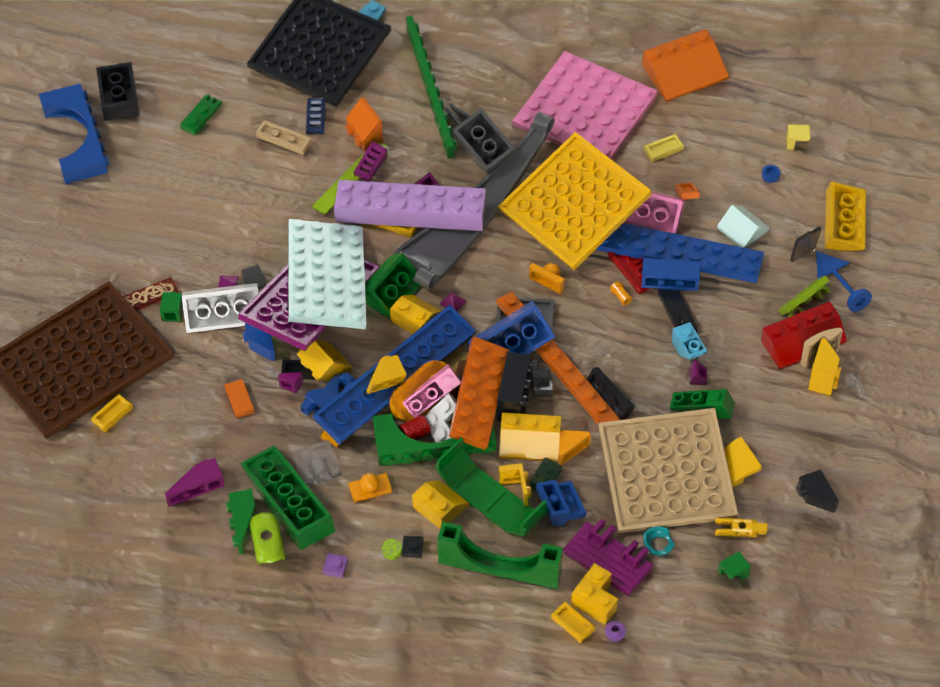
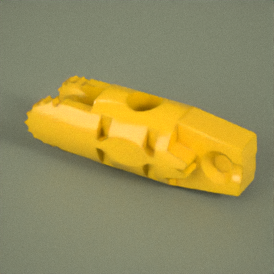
(750, 527)

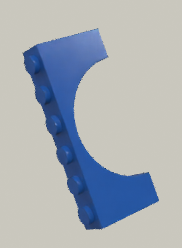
(88, 159)

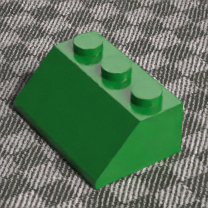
(390, 282)

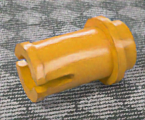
(618, 289)

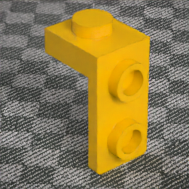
(515, 474)

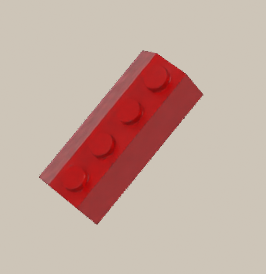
(787, 337)

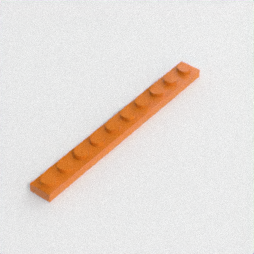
(565, 370)

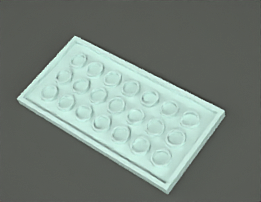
(326, 274)

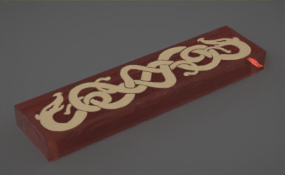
(150, 294)

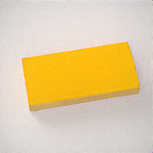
(845, 217)

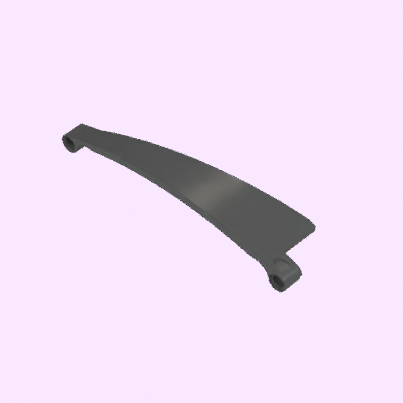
(438, 250)

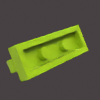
(805, 296)

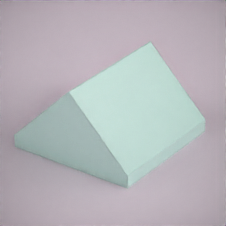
(742, 226)

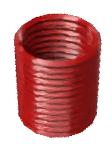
(416, 428)

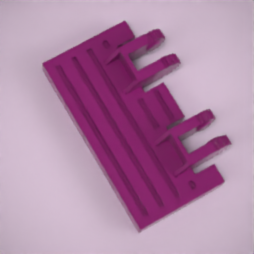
(590, 548)

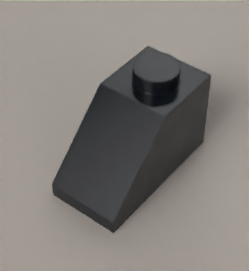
(817, 491)

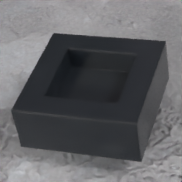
(412, 546)

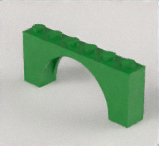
(396, 447)
(459, 551)

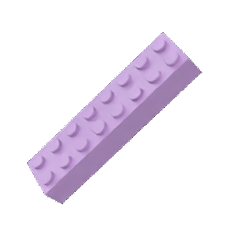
(410, 205)

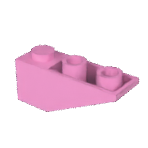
(432, 391)

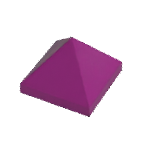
(453, 300)

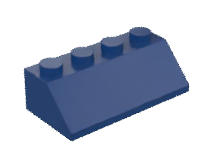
(520, 331)

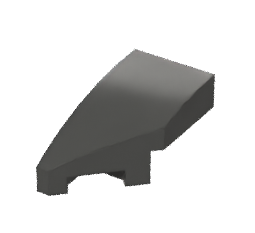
(542, 380)

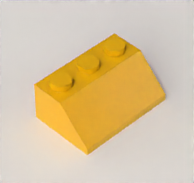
(529, 437)

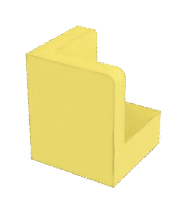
(797, 133)

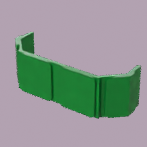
(486, 493)

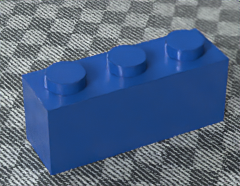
(670, 274)

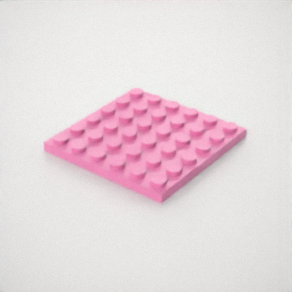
(587, 101)

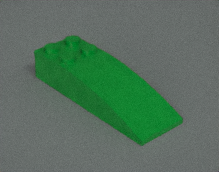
(289, 498)

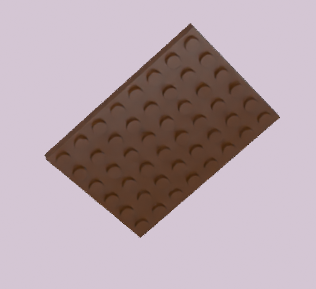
(79, 359)

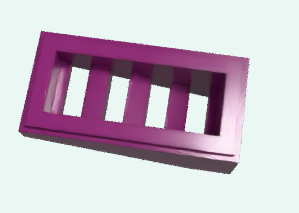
(375, 151)

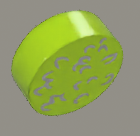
(391, 549)

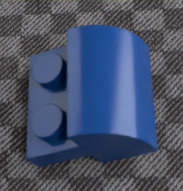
(561, 500)

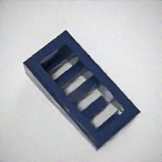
(315, 105)

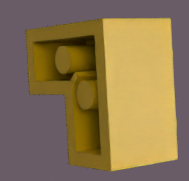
(591, 595)

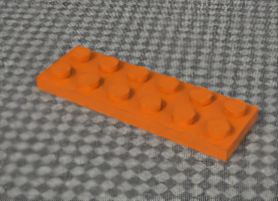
(478, 393)

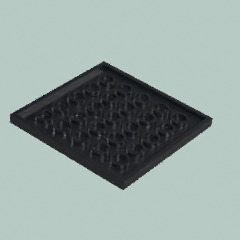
(319, 48)

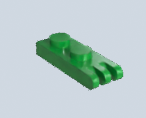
(200, 114)

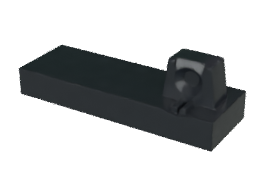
(676, 307)
(610, 393)

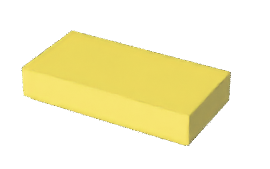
(663, 148)

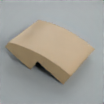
(811, 345)

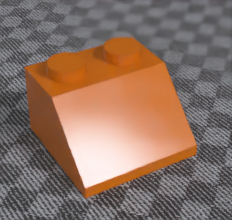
(364, 125)

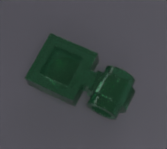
(546, 471)

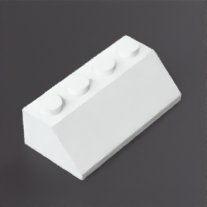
(216, 307)

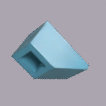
(687, 341)

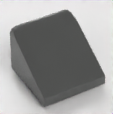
(253, 275)

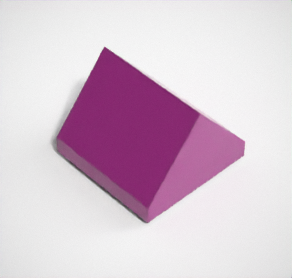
(698, 373)

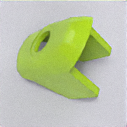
(266, 550)

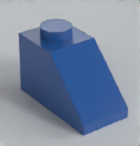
(259, 341)

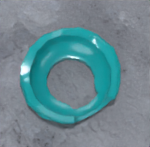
(658, 532)

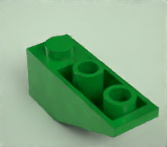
(704, 399)
(243, 508)

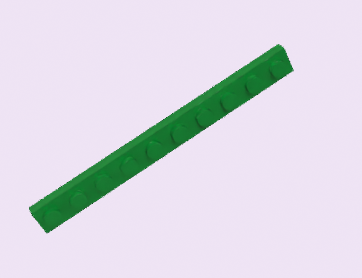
(432, 91)

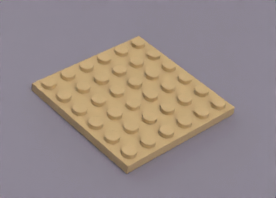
(667, 470)

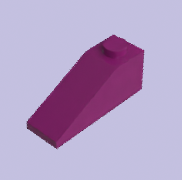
(197, 481)

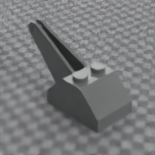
(480, 138)

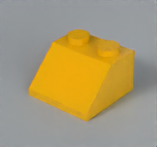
(412, 313)
(324, 360)
(825, 369)
(438, 502)

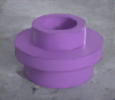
(615, 636)

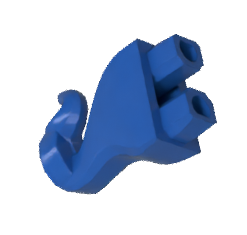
(318, 398)

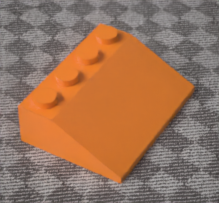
(684, 65)

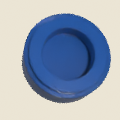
(771, 173)

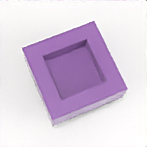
(335, 565)

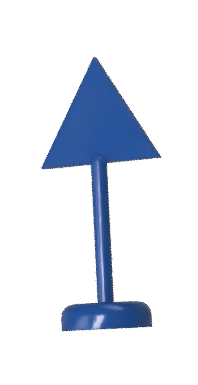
(827, 265)

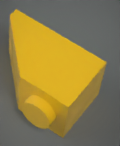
(387, 374)

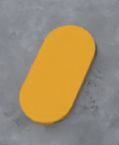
(409, 386)

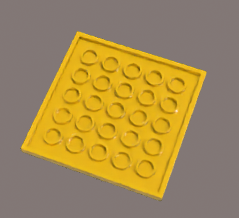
(575, 200)

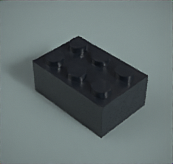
(117, 91)
(515, 384)

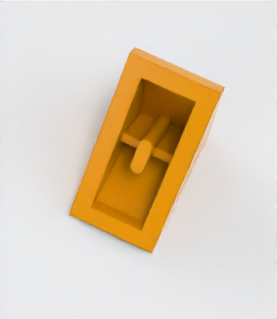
(571, 444)

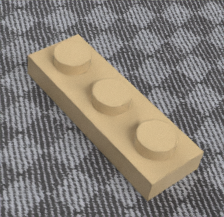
(283, 137)

